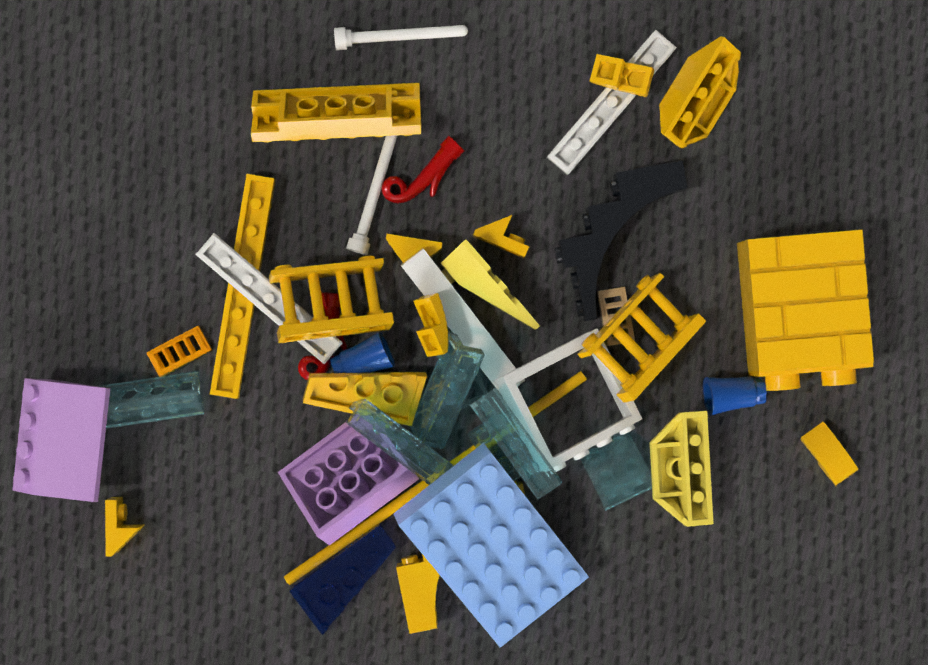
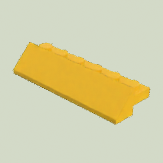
(336, 112)

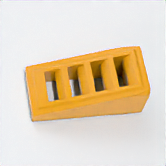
(173, 365)

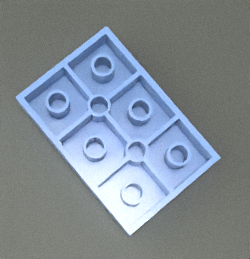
(490, 545)

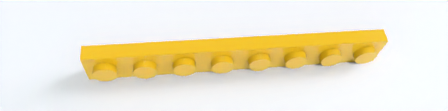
(237, 308)

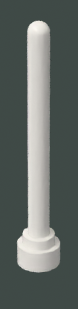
(345, 38)
(359, 241)

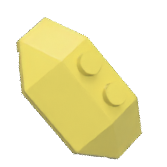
(683, 469)

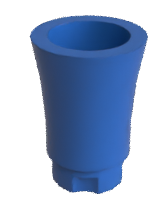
(365, 357)
(732, 393)

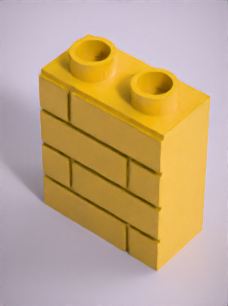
(805, 308)

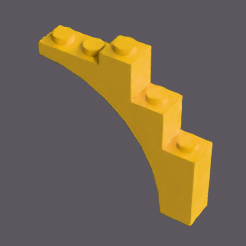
(419, 588)

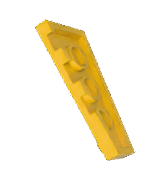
(391, 392)

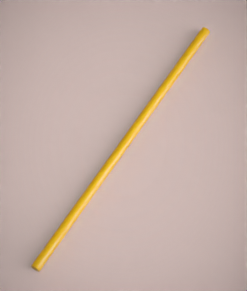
(396, 504)

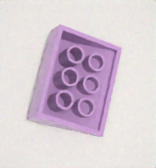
(61, 439)
(343, 482)

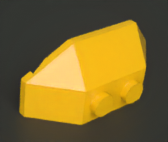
(700, 93)

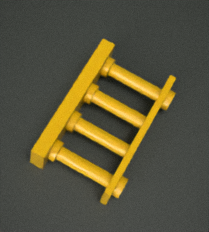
(320, 326)
(667, 345)

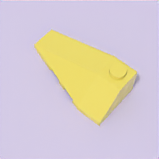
(475, 275)

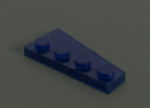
(337, 581)

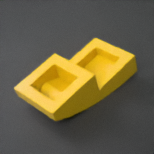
(621, 76)
(435, 332)
(829, 453)

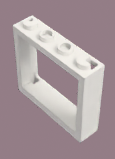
(514, 399)

